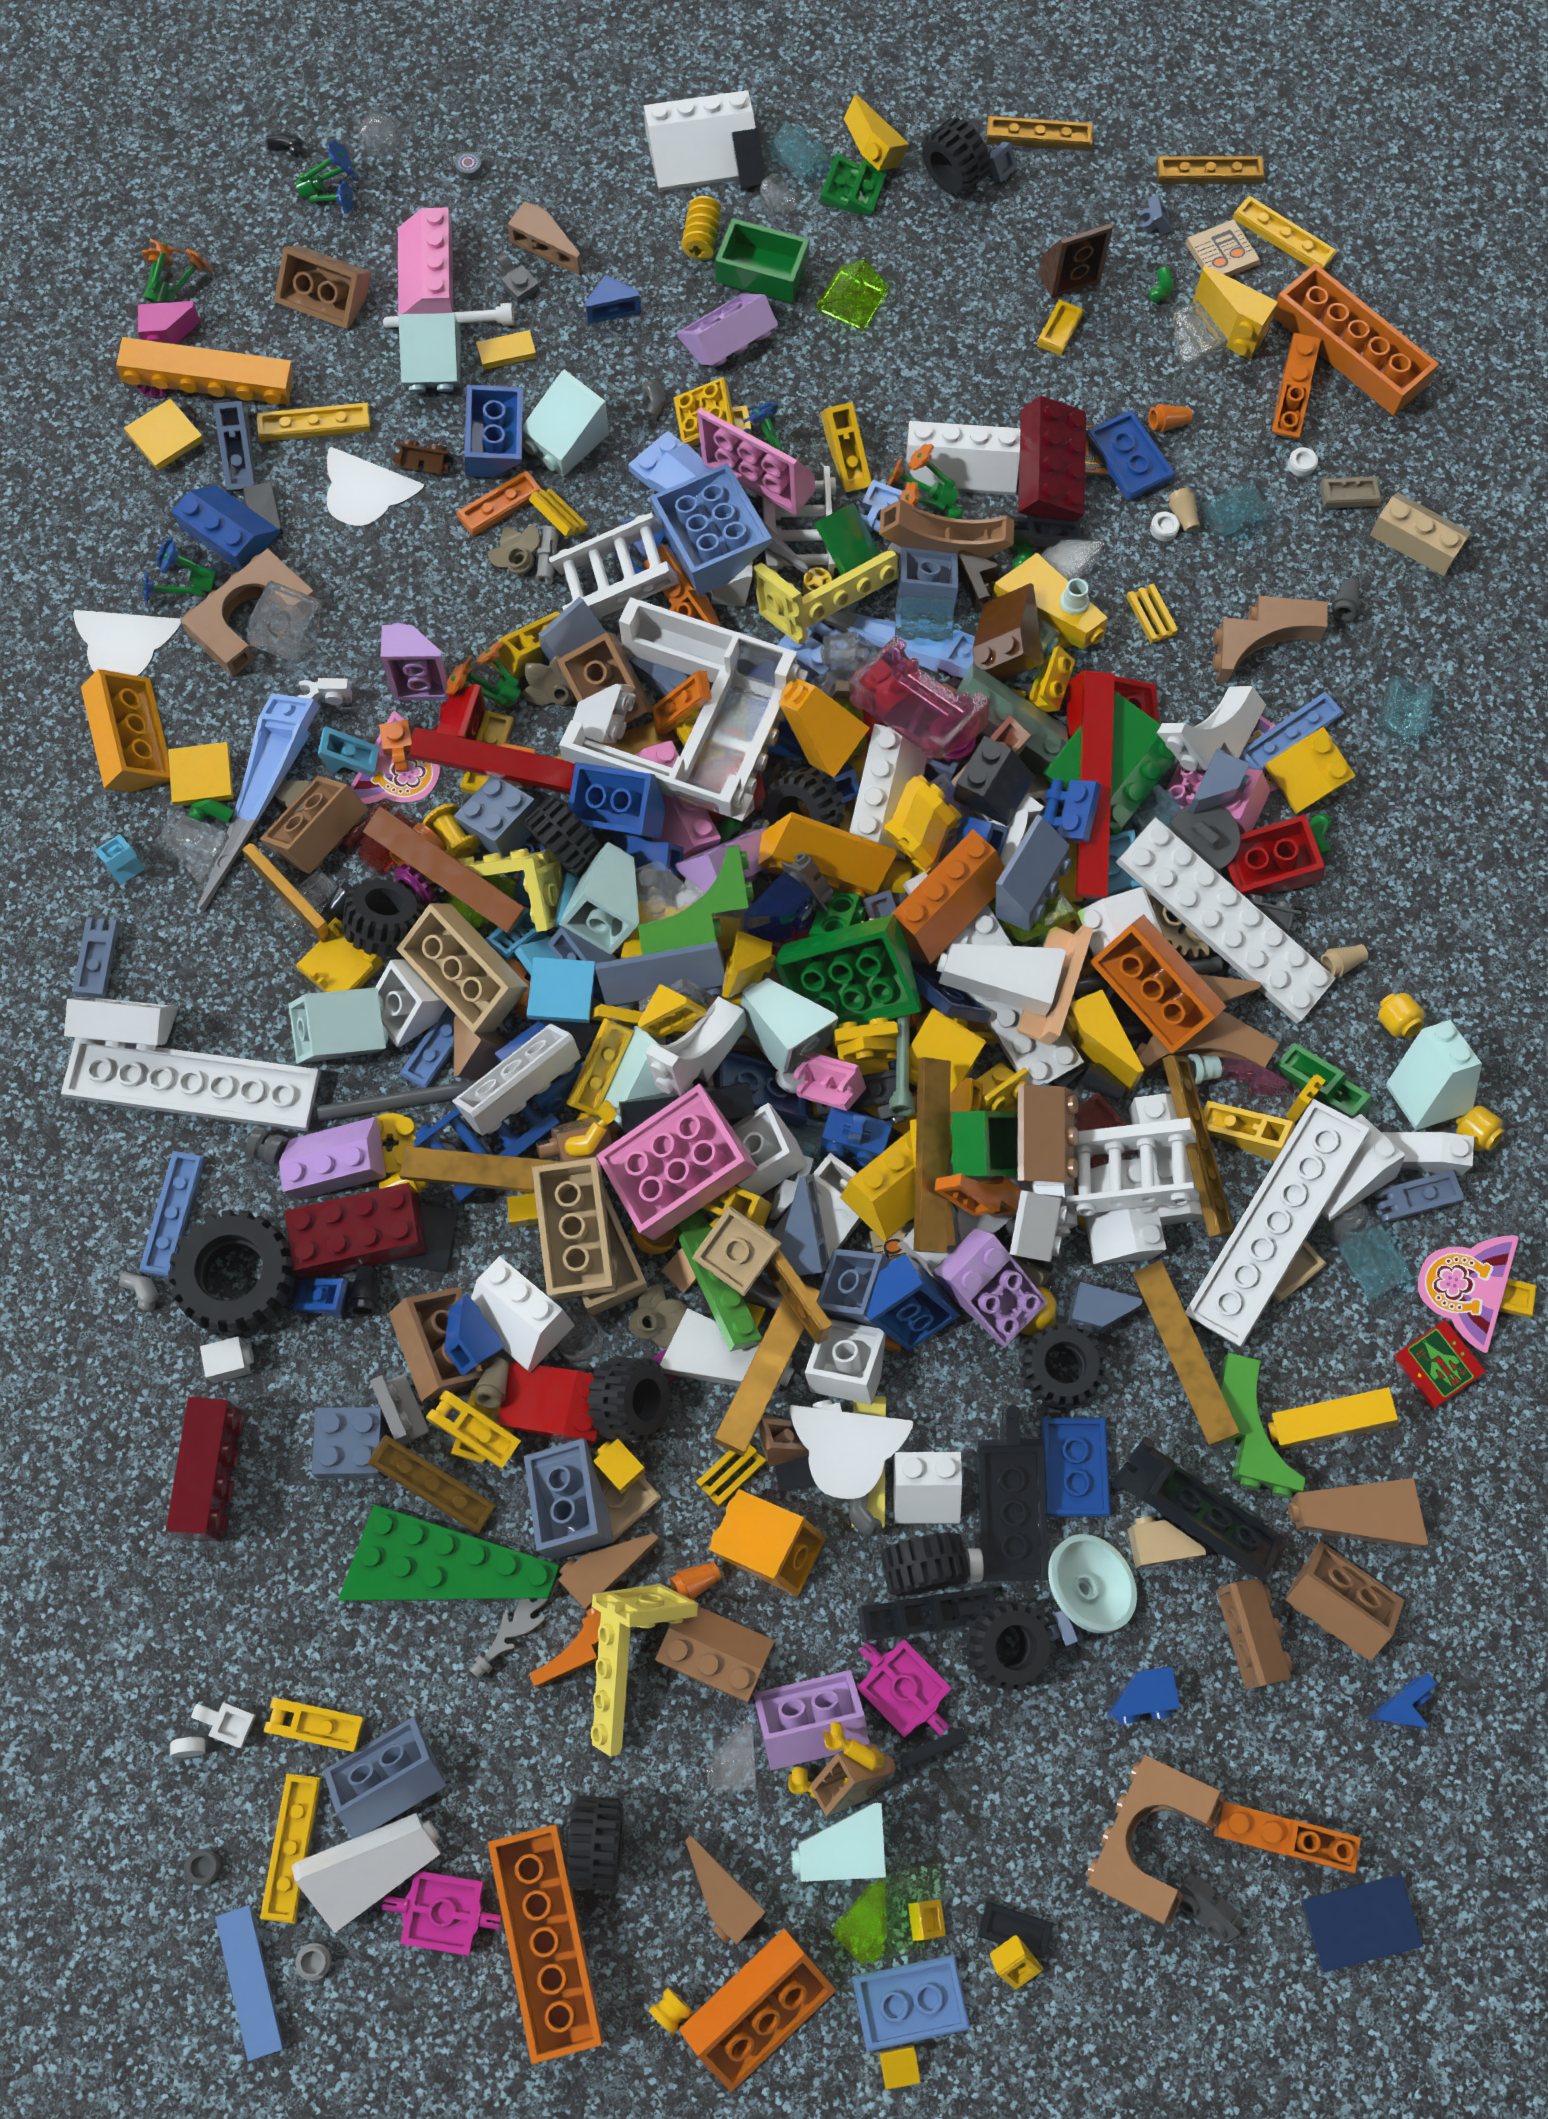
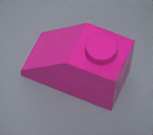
(166, 321)

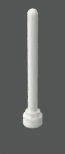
(502, 314)

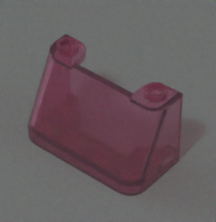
(917, 704)

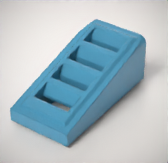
(500, 935)

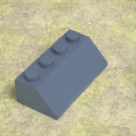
(637, 977)

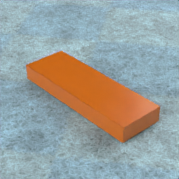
(498, 503)
(681, 702)

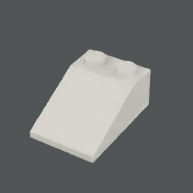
(1371, 1169)

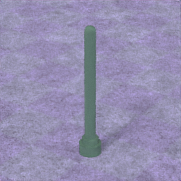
(902, 1101)

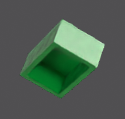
(762, 260)
(984, 1143)

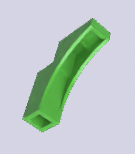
(697, 923)
(1256, 1459)

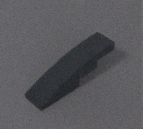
(731, 1100)
(922, 1614)

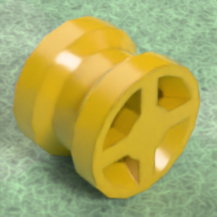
(815, 577)
(670, 2011)

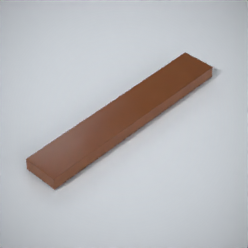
(444, 870)

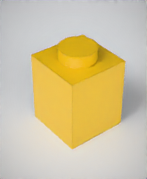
(618, 1465)

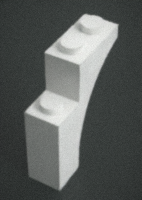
(1223, 730)
(699, 1050)

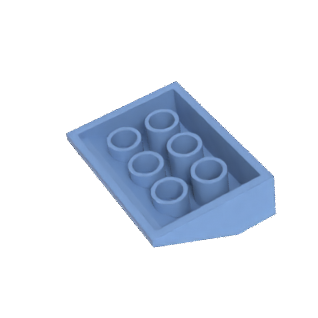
(711, 527)

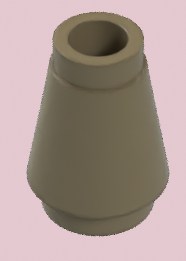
(492, 1385)

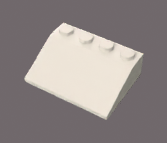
(694, 140)

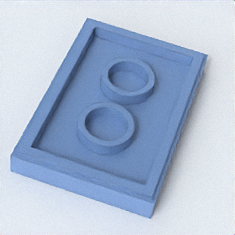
(910, 2002)

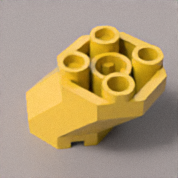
(922, 823)

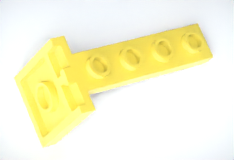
(794, 613)
(541, 879)
(620, 1612)

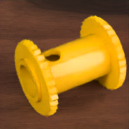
(450, 832)

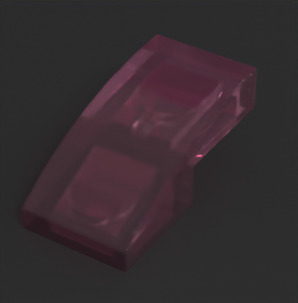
(1259, 1079)

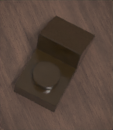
(975, 575)

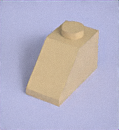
(1161, 1543)

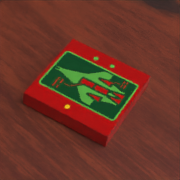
(1439, 1364)

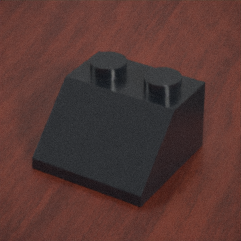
(994, 781)

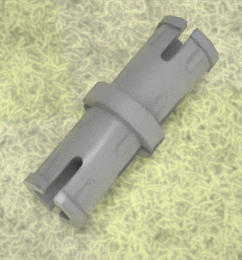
(547, 549)

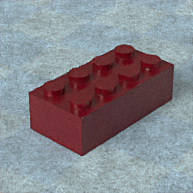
(1052, 460)
(355, 1231)
(205, 1469)

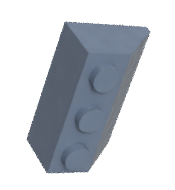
(1032, 875)
(384, 1778)

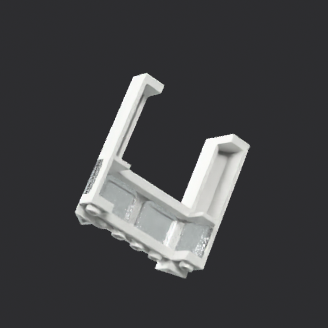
(732, 728)

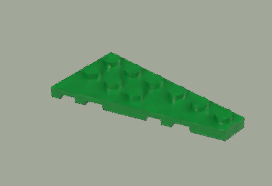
(428, 1562)

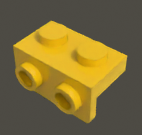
(1052, 681)

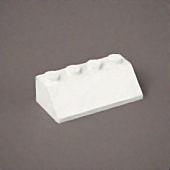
(972, 455)
(887, 770)
(517, 1079)
(1156, 1109)

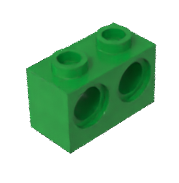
(844, 911)

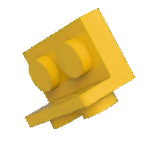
(869, 1053)
(1001, 1086)

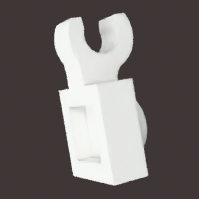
(330, 690)
(228, 1724)

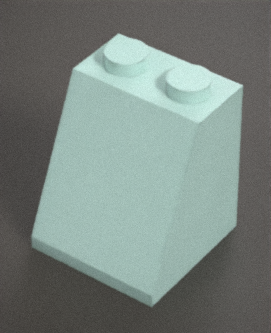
(430, 351)
(565, 424)
(604, 900)
(786, 1023)
(337, 1024)
(633, 1075)
(1436, 1077)
(844, 1849)

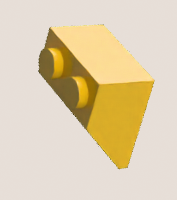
(1309, 770)

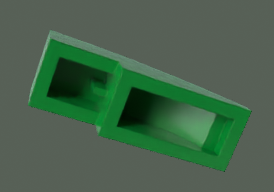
(1336, 1092)

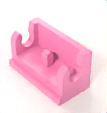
(829, 1081)

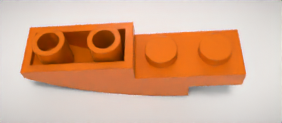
(1295, 386)
(683, 595)
(1288, 1837)

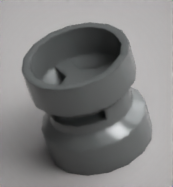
(265, 1146)

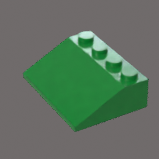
(1137, 760)
(853, 971)

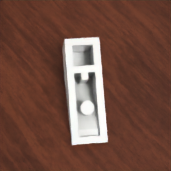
(1434, 1151)

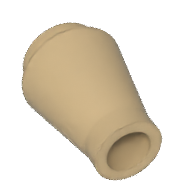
(1184, 508)
(1343, 959)

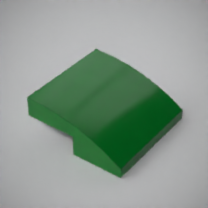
(852, 185)
(847, 538)

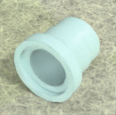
(1075, 597)
(1205, 1067)

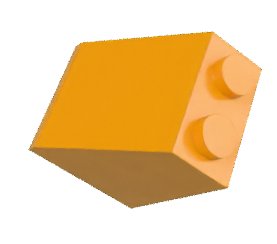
(821, 726)
(767, 1542)

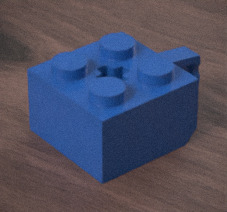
(854, 1137)

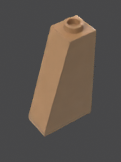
(1365, 1512)

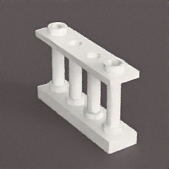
(773, 512)
(637, 586)
(1139, 1137)

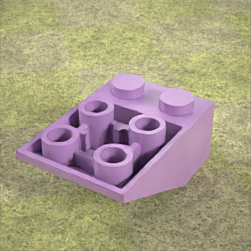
(990, 1286)

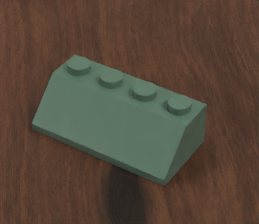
(1048, 734)

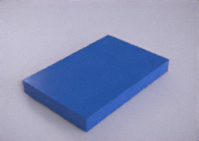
(1129, 455)
(1076, 1467)

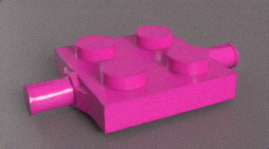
(903, 1688)
(442, 1912)

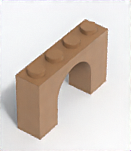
(209, 620)
(1152, 1790)

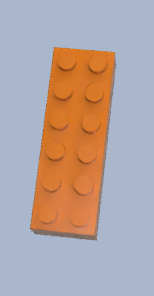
(1355, 339)
(545, 1944)

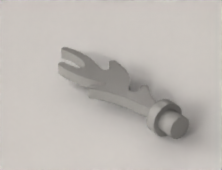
(521, 1625)

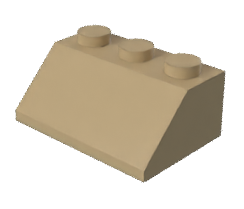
(1420, 533)

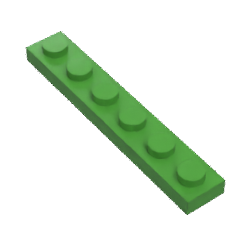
(724, 1301)

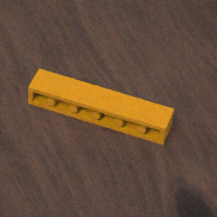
(204, 371)

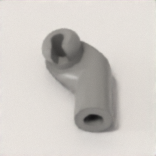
(144, 1289)

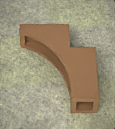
(923, 530)
(1268, 623)
(1221, 1037)

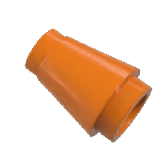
(1167, 417)
(695, 1580)

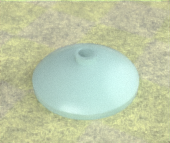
(1092, 1583)

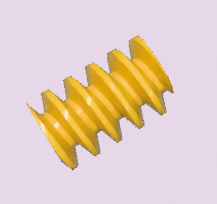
(701, 228)

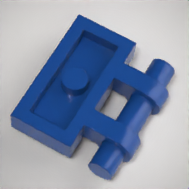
(1078, 809)

